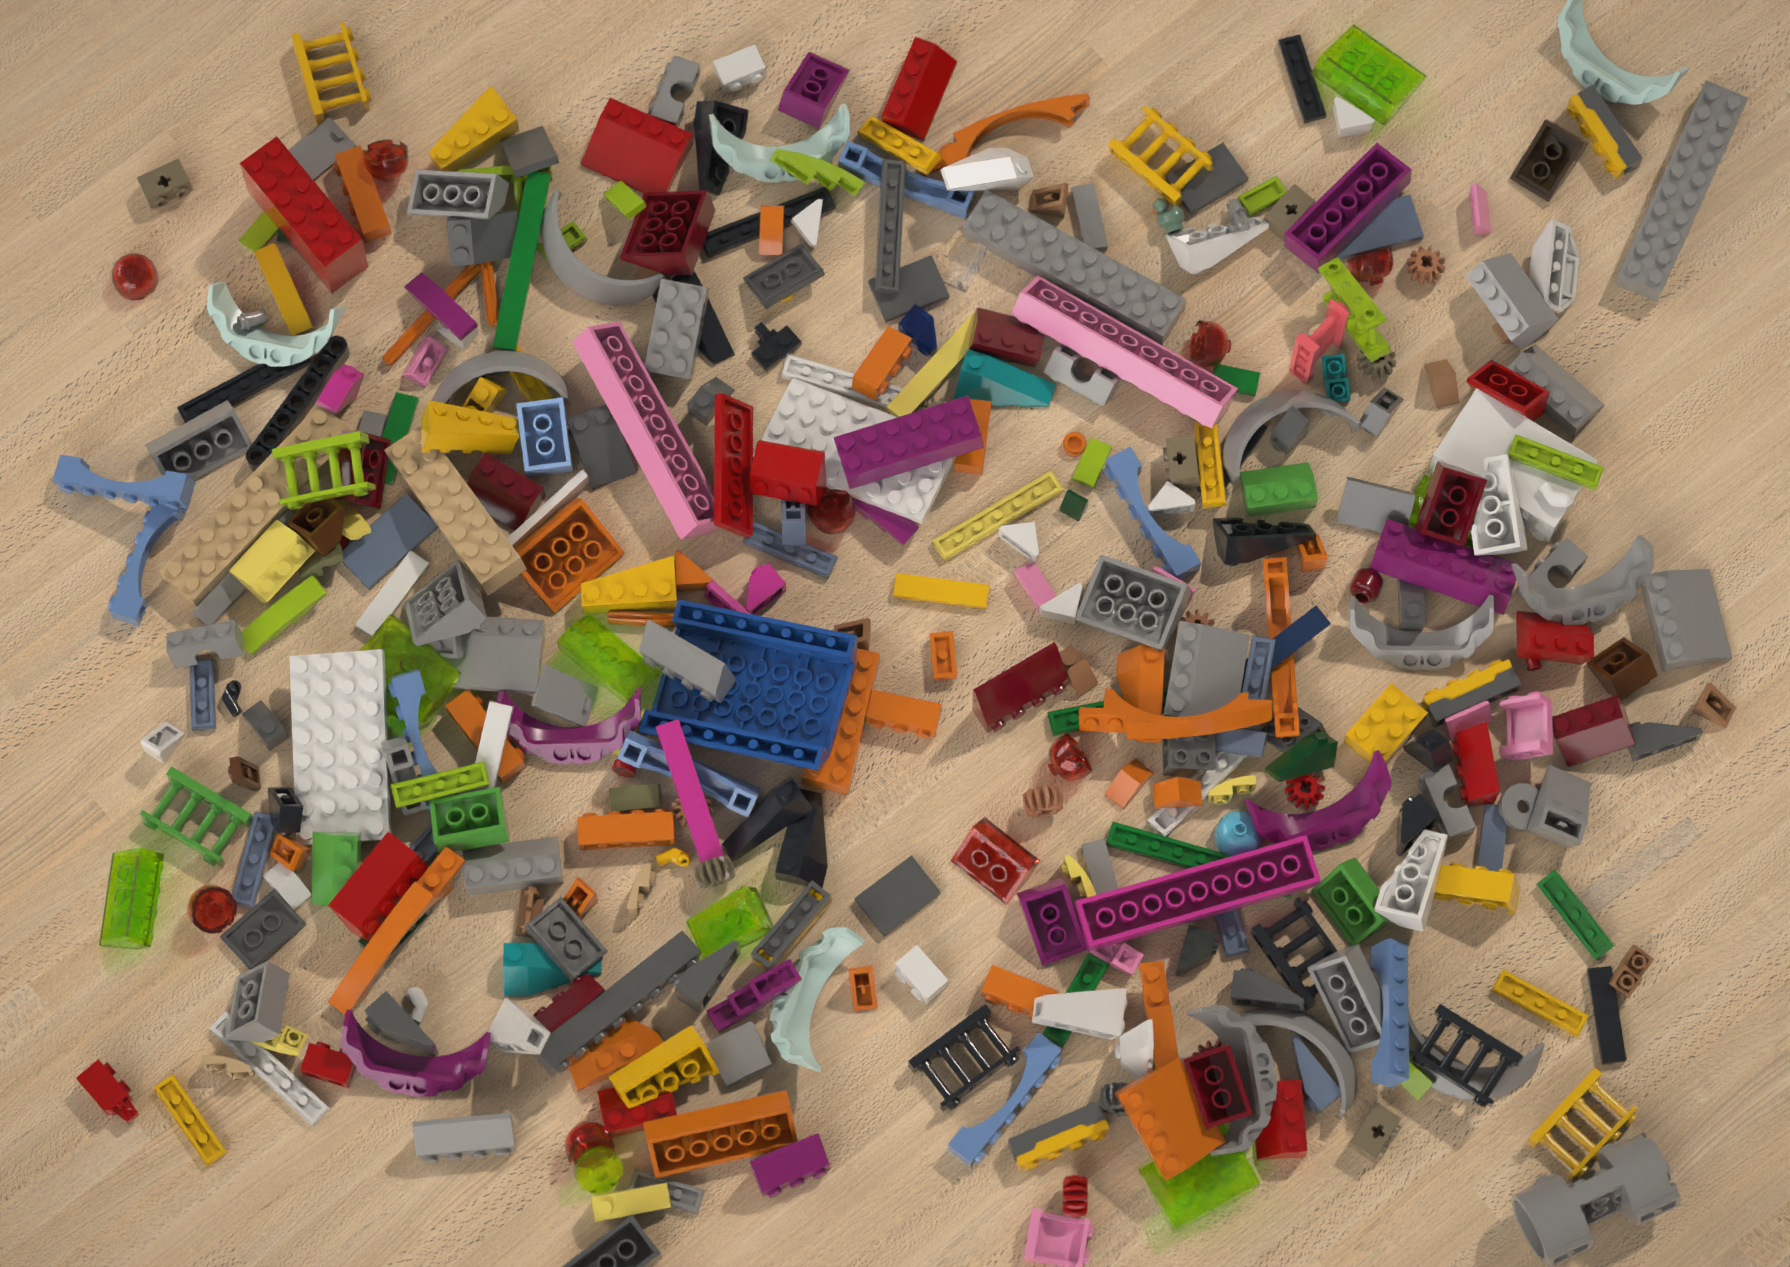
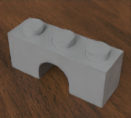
(680, 75)
(1064, 368)
(1564, 558)
(222, 637)
(401, 767)
(1451, 821)

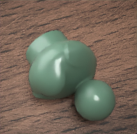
(1169, 220)

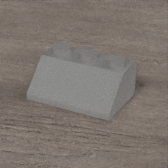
(258, 1004)

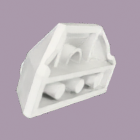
(1555, 266)

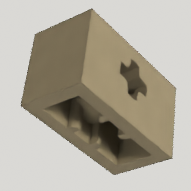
(170, 174)
(1294, 201)
(1182, 450)
(1380, 1119)

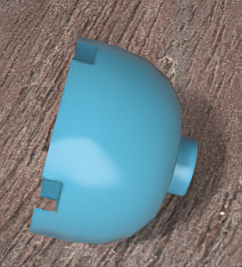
(1236, 834)

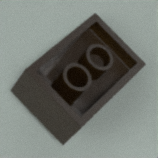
(1548, 160)

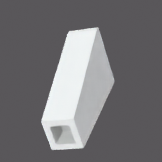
(1087, 1012)
(517, 1030)

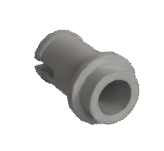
(251, 319)

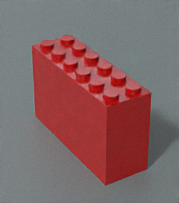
(304, 214)

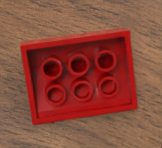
(636, 148)

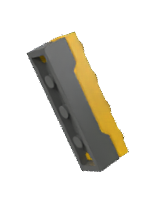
(1604, 132)
(1479, 686)
(791, 927)
(1058, 1136)

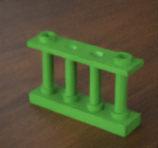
(197, 794)

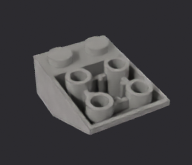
(1561, 808)

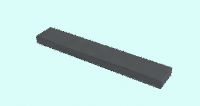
(890, 226)

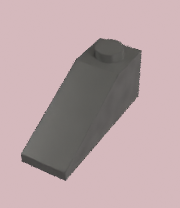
(1411, 606)
(1657, 737)
(1257, 990)

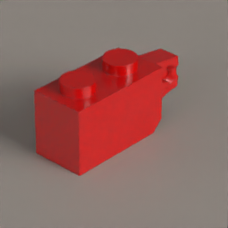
(107, 1091)

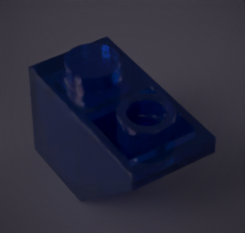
(921, 328)

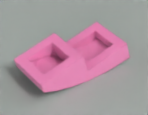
(1120, 957)

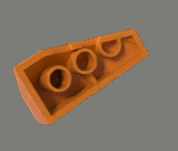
(1142, 679)

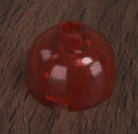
(386, 160)
(1372, 266)
(134, 276)
(1209, 344)
(833, 512)
(1067, 759)
(211, 908)
(584, 1137)

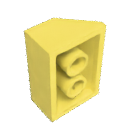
(271, 561)

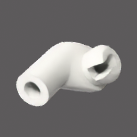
(1556, 499)
(419, 1001)

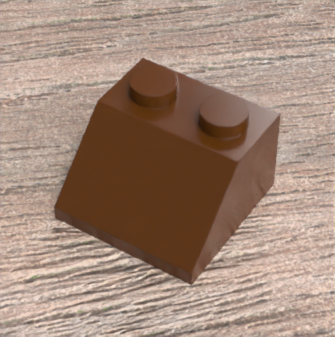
(319, 524)
(1622, 668)

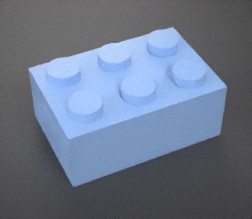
(544, 437)

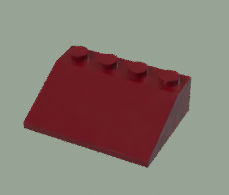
(669, 231)
(1020, 688)

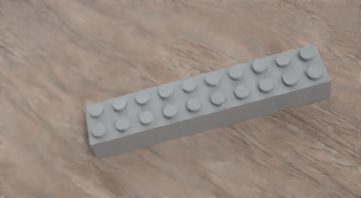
(1681, 191)
(1074, 267)

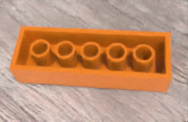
(839, 768)
(720, 1134)

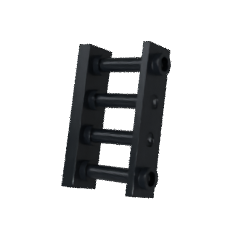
(1278, 956)
(962, 1034)
(1486, 1045)

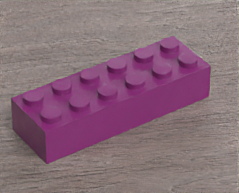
(1347, 207)
(908, 442)
(1443, 566)

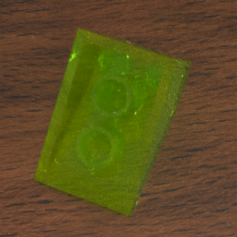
(734, 917)

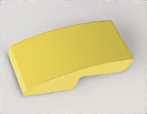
(354, 524)
(1223, 792)
(1075, 873)
(287, 1042)

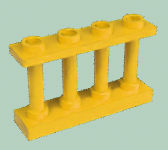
(309, 67)
(1155, 177)
(1576, 1102)

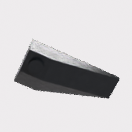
(711, 166)
(713, 339)
(1247, 542)
(772, 814)
(804, 846)

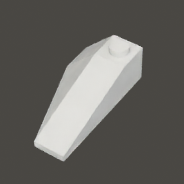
(988, 170)
(1207, 247)
(1498, 519)
(1411, 889)
(1136, 1050)

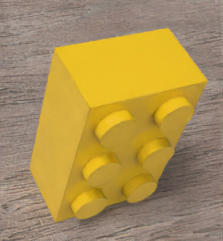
(1385, 725)

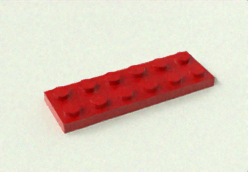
(733, 465)

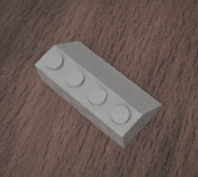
(457, 194)
(1512, 299)
(1568, 402)
(201, 443)
(685, 662)
(512, 866)
(1350, 997)
(464, 1137)

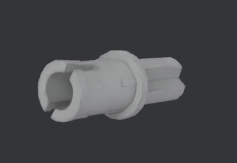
(1238, 215)

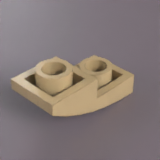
(642, 884)
(235, 1069)

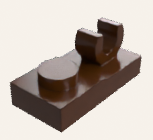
(244, 773)

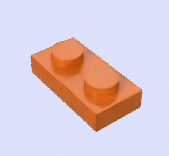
(943, 656)

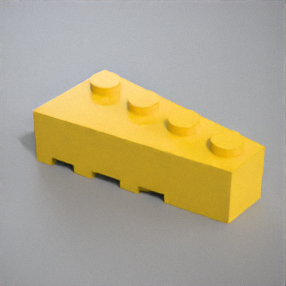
(474, 132)
(466, 429)
(634, 589)
(1478, 885)
(664, 1068)

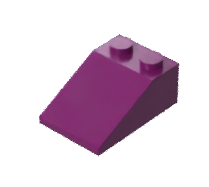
(813, 90)
(1052, 921)

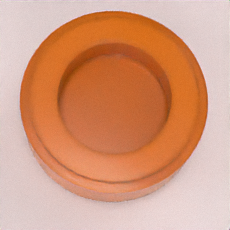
(1074, 444)

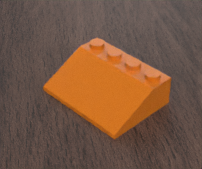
(565, 553)
(1168, 1118)

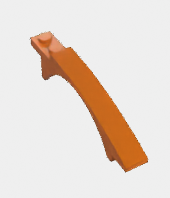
(964, 141)
(1283, 674)
(1138, 724)
(417, 900)
(1158, 1009)

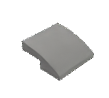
(739, 1053)

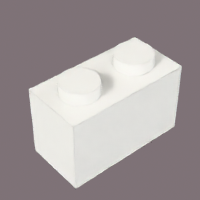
(739, 69)
(921, 975)

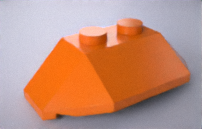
(613, 1053)

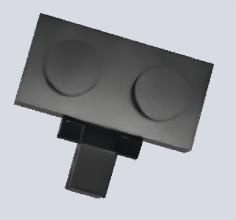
(774, 345)

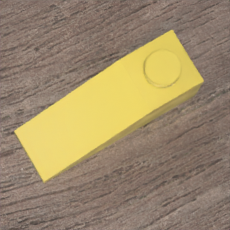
(630, 1201)

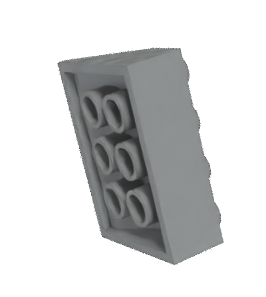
(1133, 602)
(446, 606)
(1685, 618)
(501, 656)
(1205, 669)

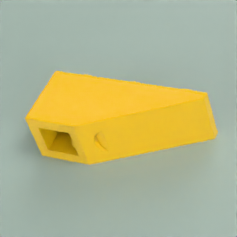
(486, 395)

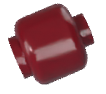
(1366, 585)

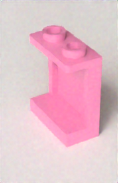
(1528, 727)
(1058, 1239)

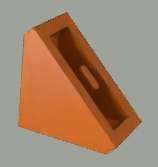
(1312, 555)
(689, 575)
(1128, 782)
(1177, 793)
(290, 852)
(580, 897)
(862, 988)

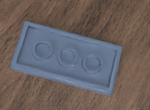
(1392, 227)
(390, 540)

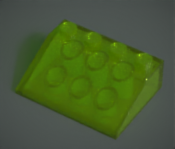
(1368, 74)
(404, 656)
(1201, 1187)

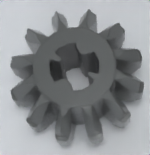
(1109, 1101)

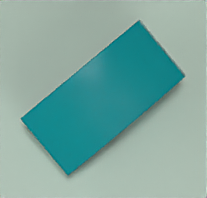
(1335, 377)

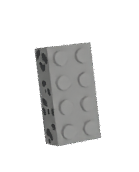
(676, 329)

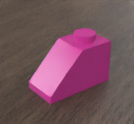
(341, 389)
(763, 588)

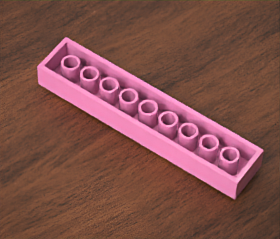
(1124, 351)
(648, 428)

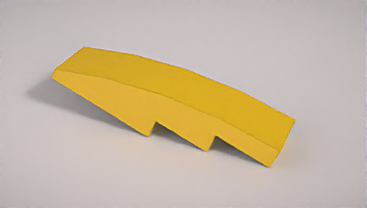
(283, 289)

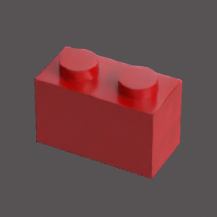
(327, 1065)

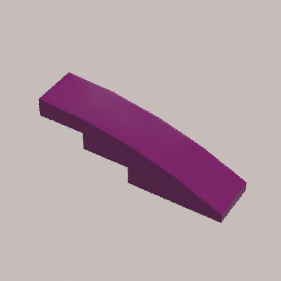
(441, 306)
(897, 526)
(754, 995)

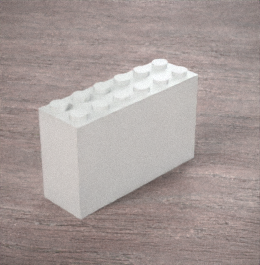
(1487, 430)

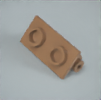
(530, 906)

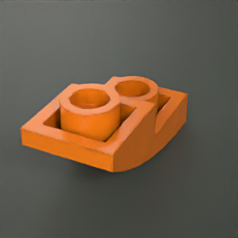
(771, 230)

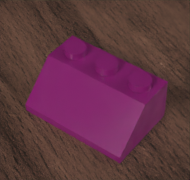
(790, 1166)

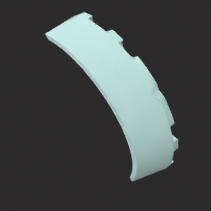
(1595, 69)
(755, 159)
(262, 345)
(794, 1008)

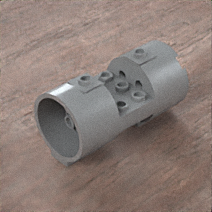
(1629, 1180)

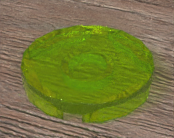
(598, 1170)

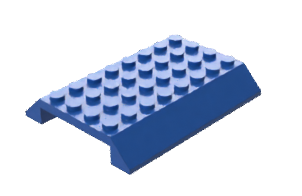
(784, 693)

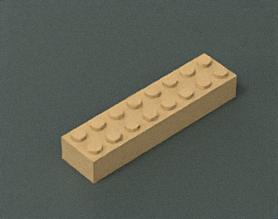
(456, 512)

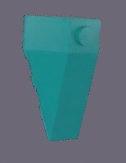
(1001, 383)
(530, 970)

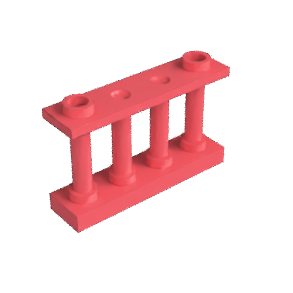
(1311, 348)

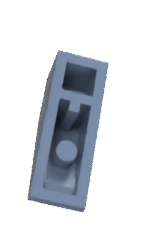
(793, 523)
(1317, 1085)

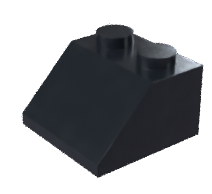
(1413, 819)

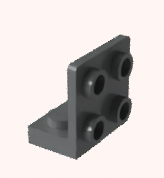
(1307, 726)
(1189, 754)

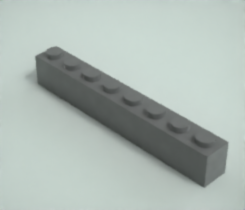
(617, 1003)

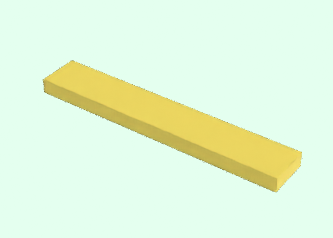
(933, 372)
(997, 515)

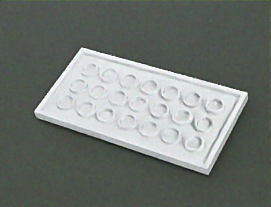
(810, 420)
(337, 743)

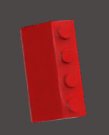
(919, 89)
(377, 886)

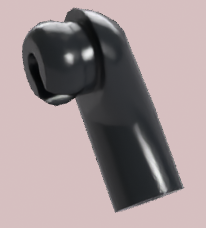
(231, 696)

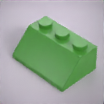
(1278, 489)
(469, 820)
(333, 863)
(1350, 901)

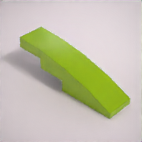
(808, 168)
(282, 614)

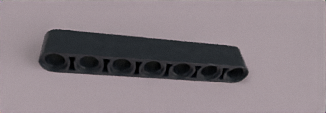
(299, 393)

